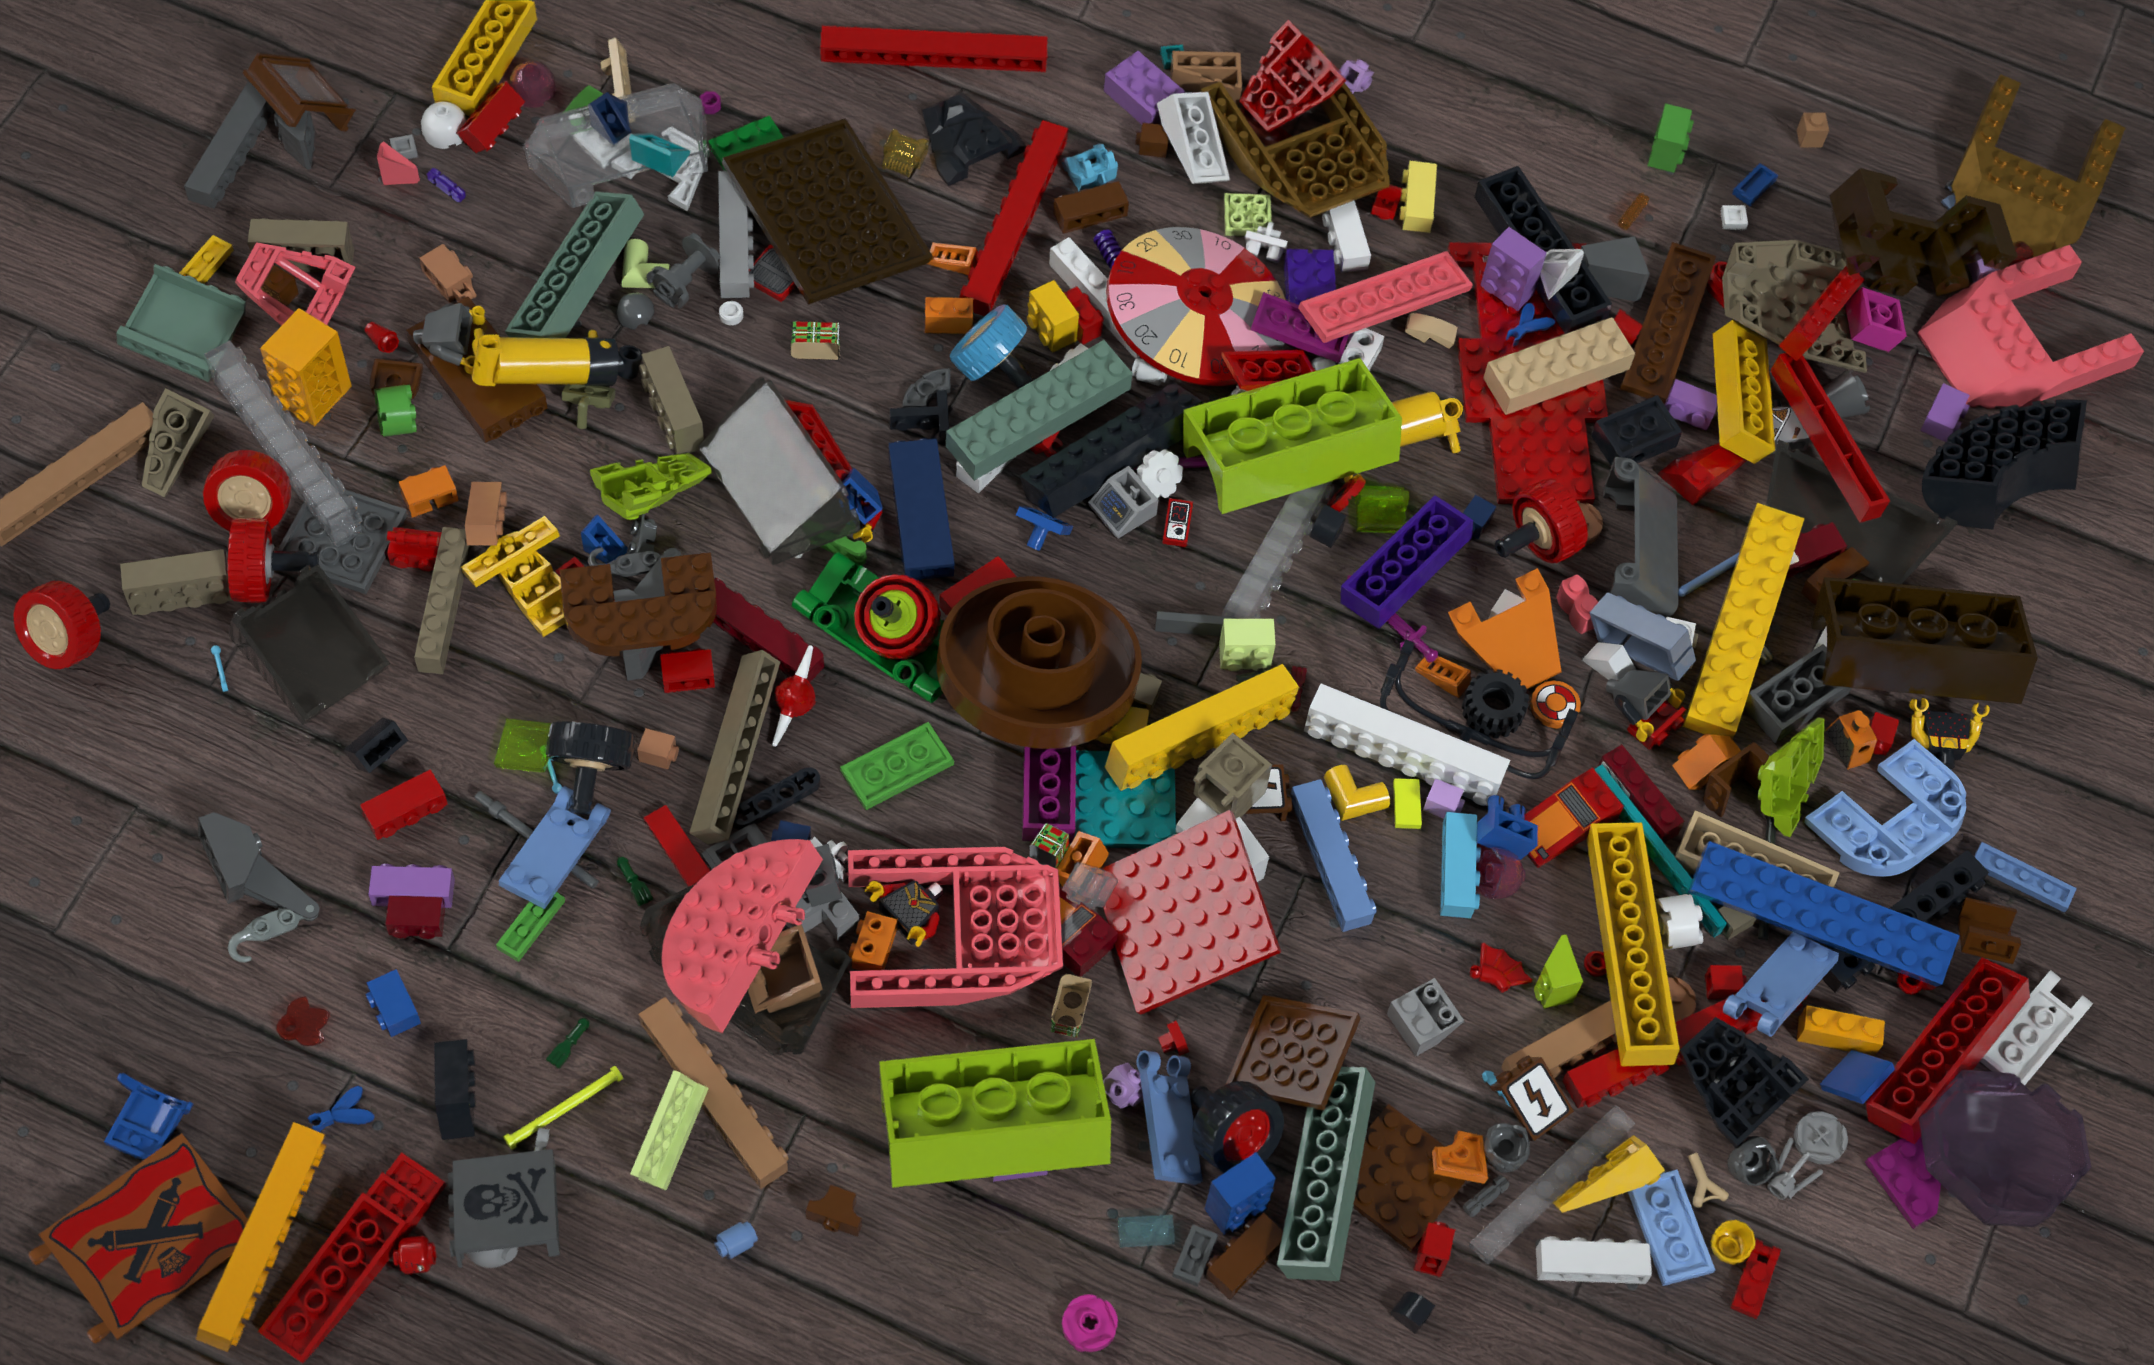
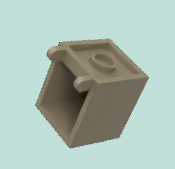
(1232, 777)

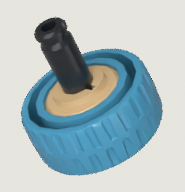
(990, 345)

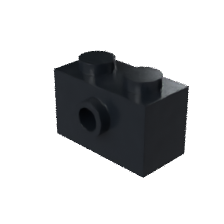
(376, 745)

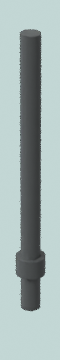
(499, 810)

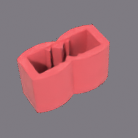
(1577, 602)

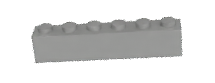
(734, 241)

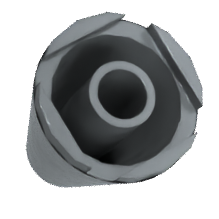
(1847, 394)

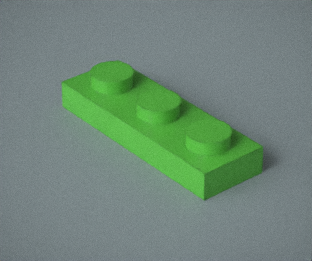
(528, 927)

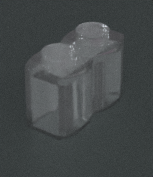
(1089, 885)

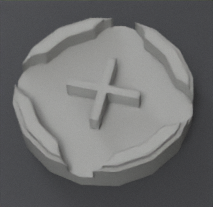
(1821, 1136)

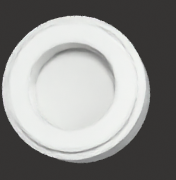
(731, 313)

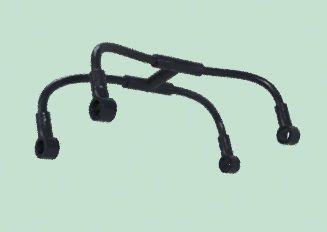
(1394, 676)

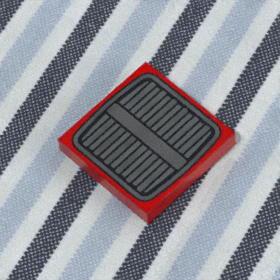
(771, 275)

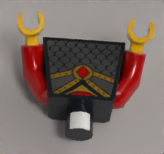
(912, 907)

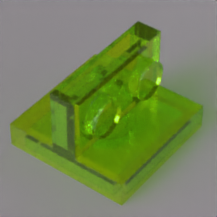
(1381, 509)

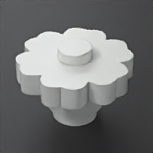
(1160, 472)

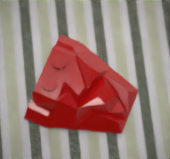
(1290, 79)

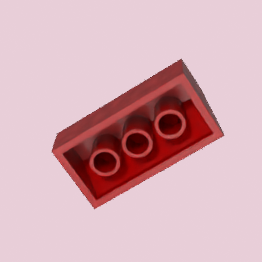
(820, 434)

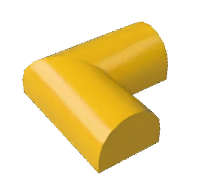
(1352, 801)

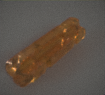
(1633, 211)

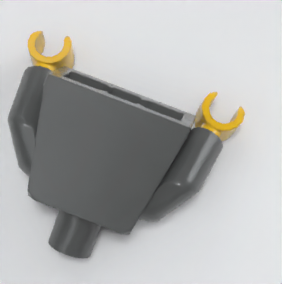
(448, 333)

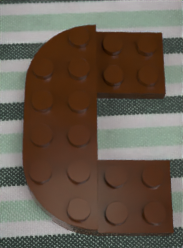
(640, 623)

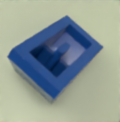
(598, 535)

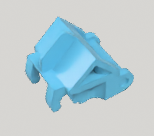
(1087, 175)

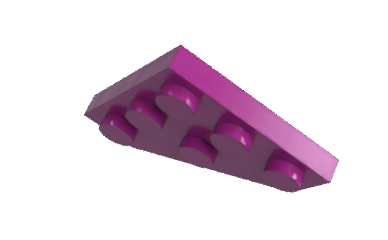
(1906, 1181)

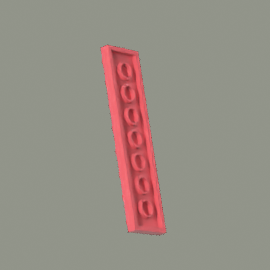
(1385, 296)

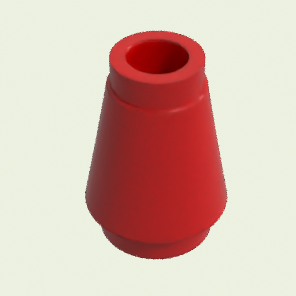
(382, 337)

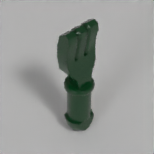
(638, 889)
(563, 1050)

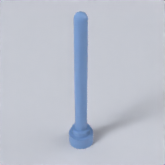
(1707, 576)

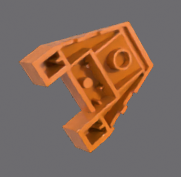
(1518, 638)

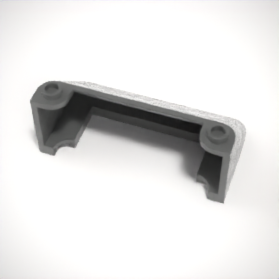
(1654, 575)

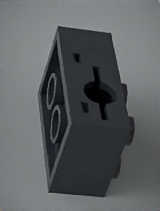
(1637, 432)

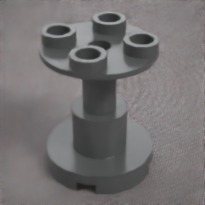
(671, 283)

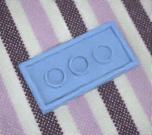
(1671, 1229)

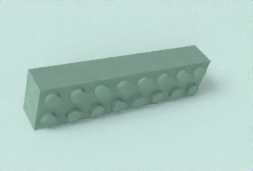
(577, 267)
(1038, 410)
(1327, 1180)

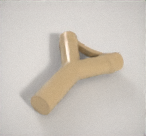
(1704, 1183)

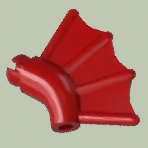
(1499, 969)

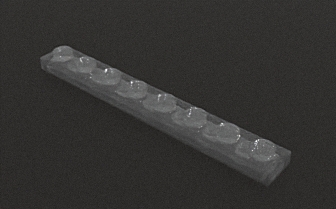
(1551, 1184)

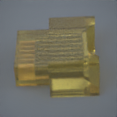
(904, 153)

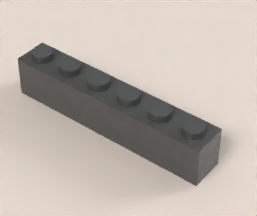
(229, 148)

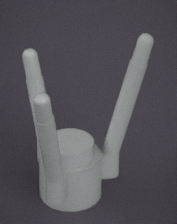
(1782, 1184)

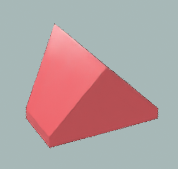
(395, 167)

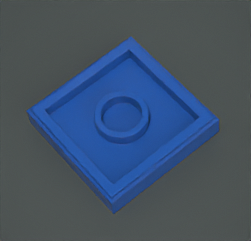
(1857, 1076)

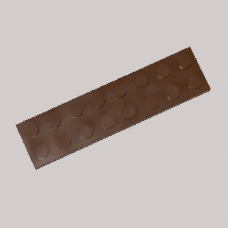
(1668, 322)

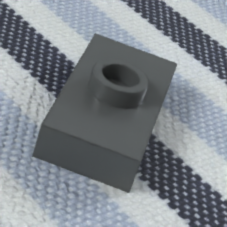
(1195, 1255)

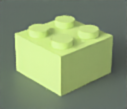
(1247, 644)

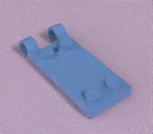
(552, 850)
(1782, 982)
(1169, 1118)

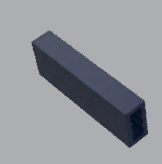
(921, 509)

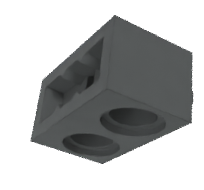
(825, 883)

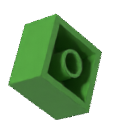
(1671, 138)

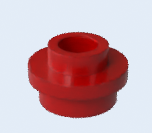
(1595, 956)

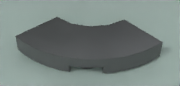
(926, 388)

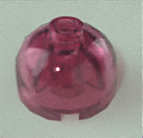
(533, 83)
(1501, 873)

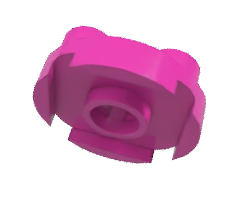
(1082, 1337)

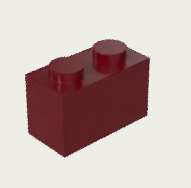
(415, 916)

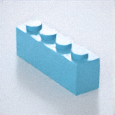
(1459, 865)

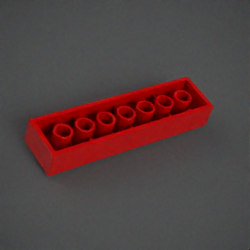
(1950, 1043)

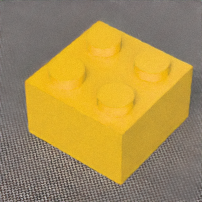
(1052, 316)

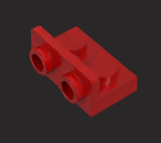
(1663, 721)

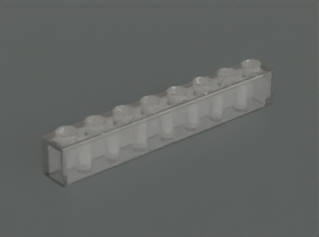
(1276, 552)

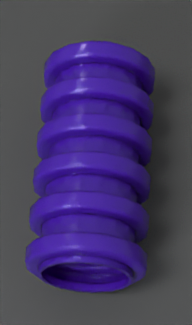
(1108, 246)

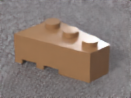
(1201, 69)

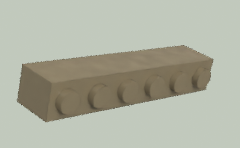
(442, 602)

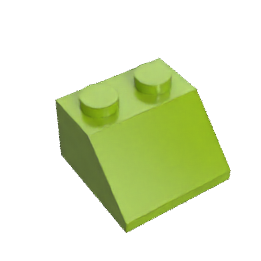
(1560, 977)

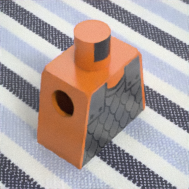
(1853, 738)

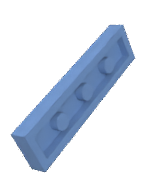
(2025, 877)

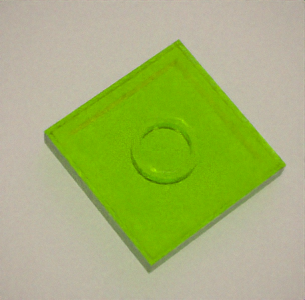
(523, 746)

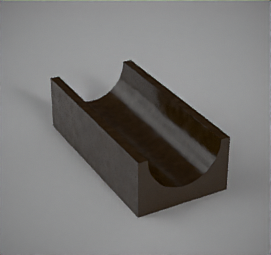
(1925, 640)

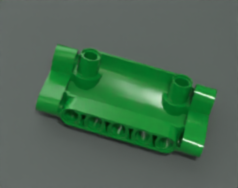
(839, 590)

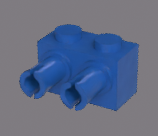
(1507, 829)

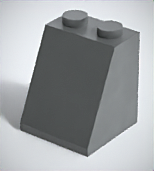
(1617, 267)

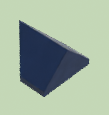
(610, 117)

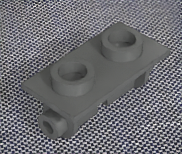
(642, 531)

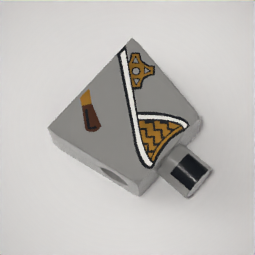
(1788, 427)

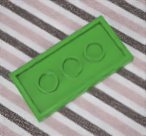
(897, 765)

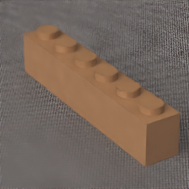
(1571, 1042)

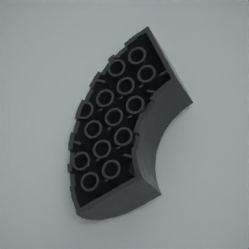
(2005, 460)

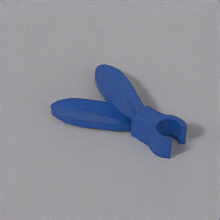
(1528, 325)
(343, 1111)

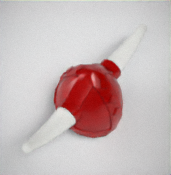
(794, 696)

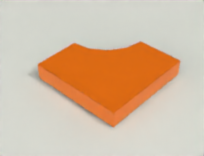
(1462, 1159)

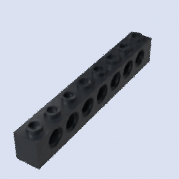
(1963, 868)

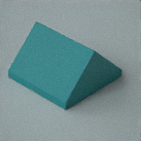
(657, 153)

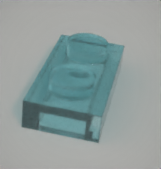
(1146, 1231)

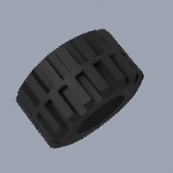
(1496, 686)

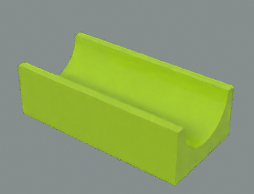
(1294, 434)
(995, 1112)

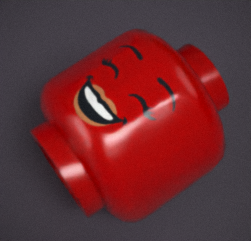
(415, 1255)

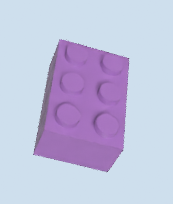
(1139, 87)
(1513, 268)

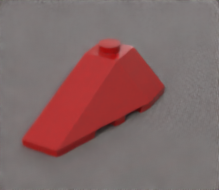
(1700, 471)

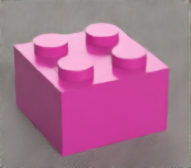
(1875, 319)

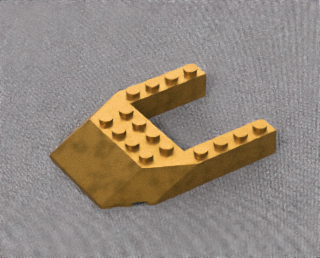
(1312, 168)
(2036, 202)

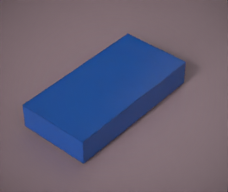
(1754, 184)

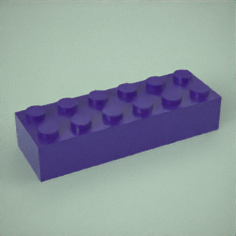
(1406, 561)

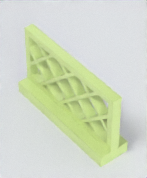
(669, 1131)

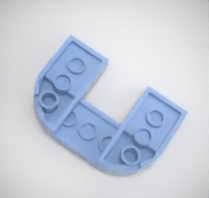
(1908, 836)

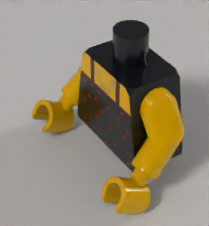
(1946, 733)

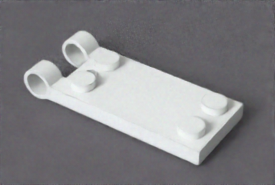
(2034, 1032)

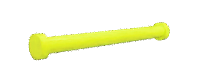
(563, 1107)

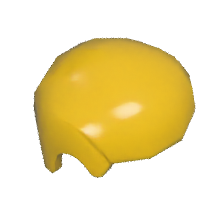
(1733, 1241)

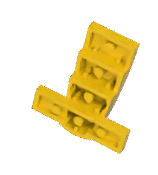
(524, 574)

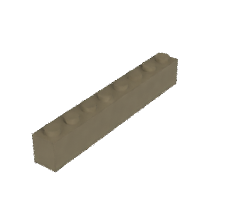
(735, 747)

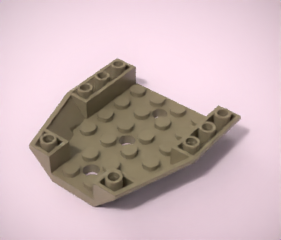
(1793, 277)

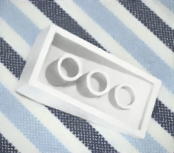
(1194, 135)

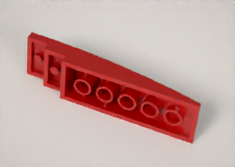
(352, 1257)

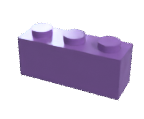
(410, 881)

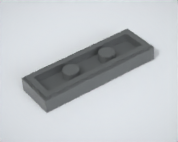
(1189, 623)

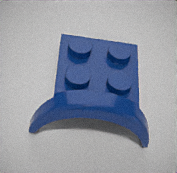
(145, 1120)

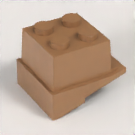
(793, 979)

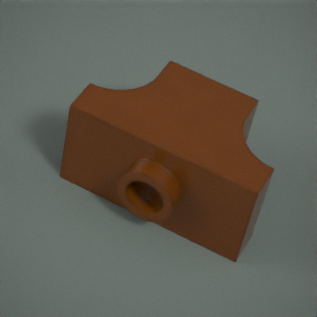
(836, 1211)

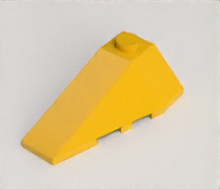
(1628, 1168)

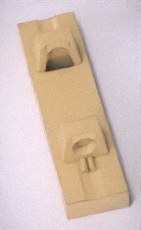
(618, 67)

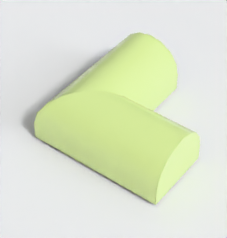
(636, 266)

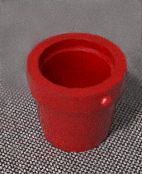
(1627, 325)

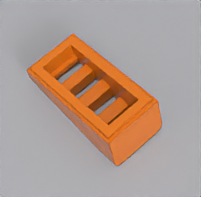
(963, 265)
(1455, 684)

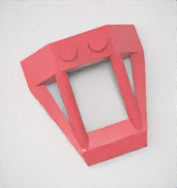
(328, 291)

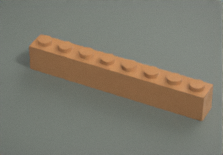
(74, 472)
(723, 1101)

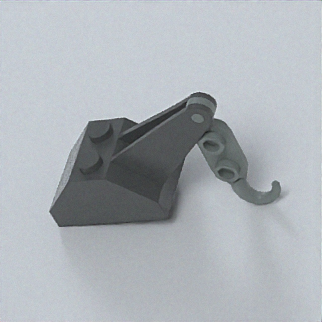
(243, 871)

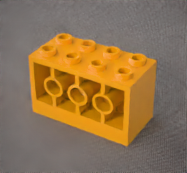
(306, 367)

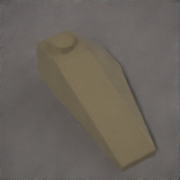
(173, 439)

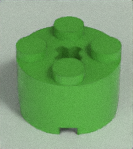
(395, 410)

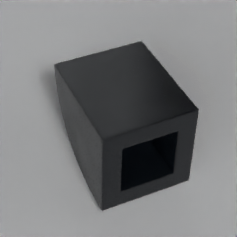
(1328, 526)
(1412, 1311)

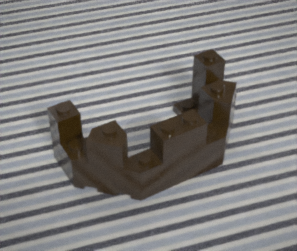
(1900, 247)

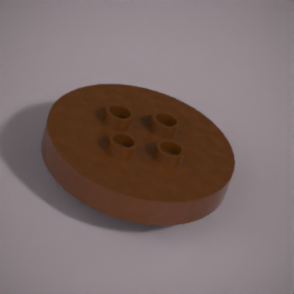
(1038, 662)

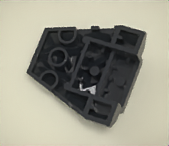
(966, 134)
(1738, 1078)

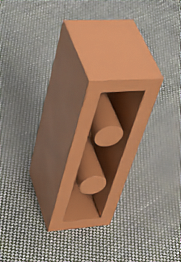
(485, 513)

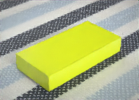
(1407, 803)

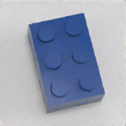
(1240, 1194)

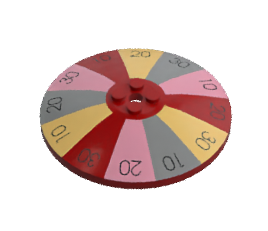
(1166, 318)

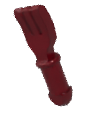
(1299, 676)

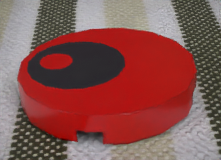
(1350, 488)

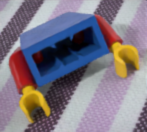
(864, 499)

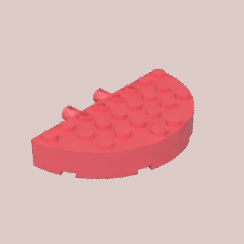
(731, 924)

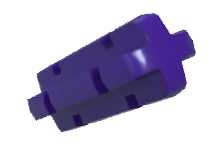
(446, 185)

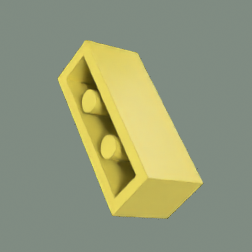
(1418, 196)

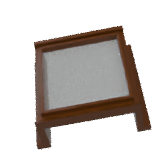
(294, 87)

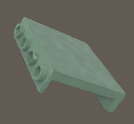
(181, 321)

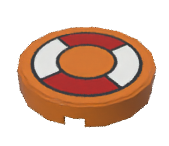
(1552, 701)

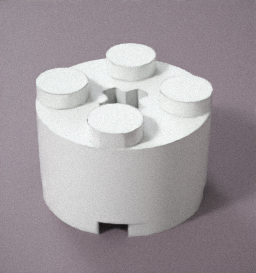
(1679, 921)

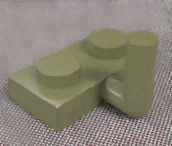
(587, 395)

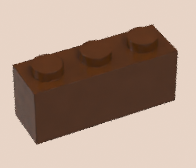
(1090, 207)
(1244, 1255)

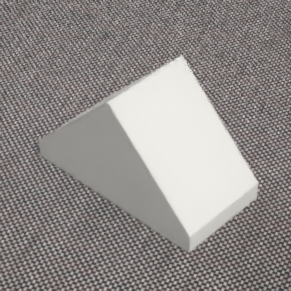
(1609, 660)

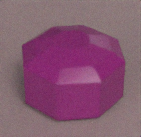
(711, 102)

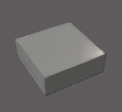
(405, 146)

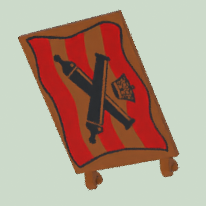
(145, 1237)

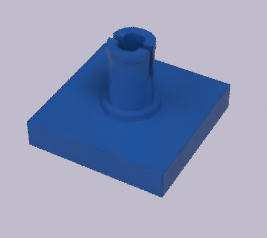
(1043, 524)

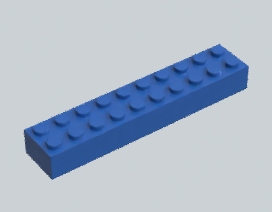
(1824, 914)

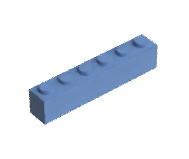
(1332, 856)

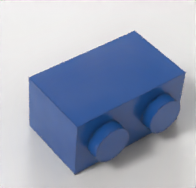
(393, 1003)

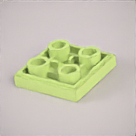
(1246, 213)

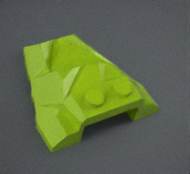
(647, 485)
(1789, 775)

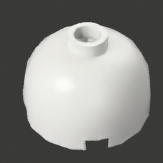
(441, 124)

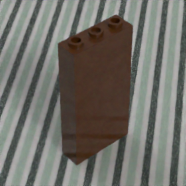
(487, 408)

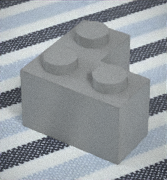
(836, 915)

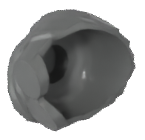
(1505, 1149)
(1749, 1161)

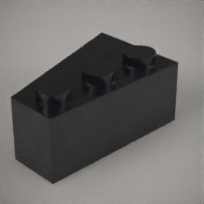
(454, 1088)

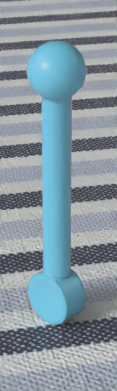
(216, 651)
(556, 786)

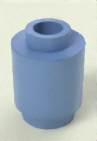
(736, 1240)

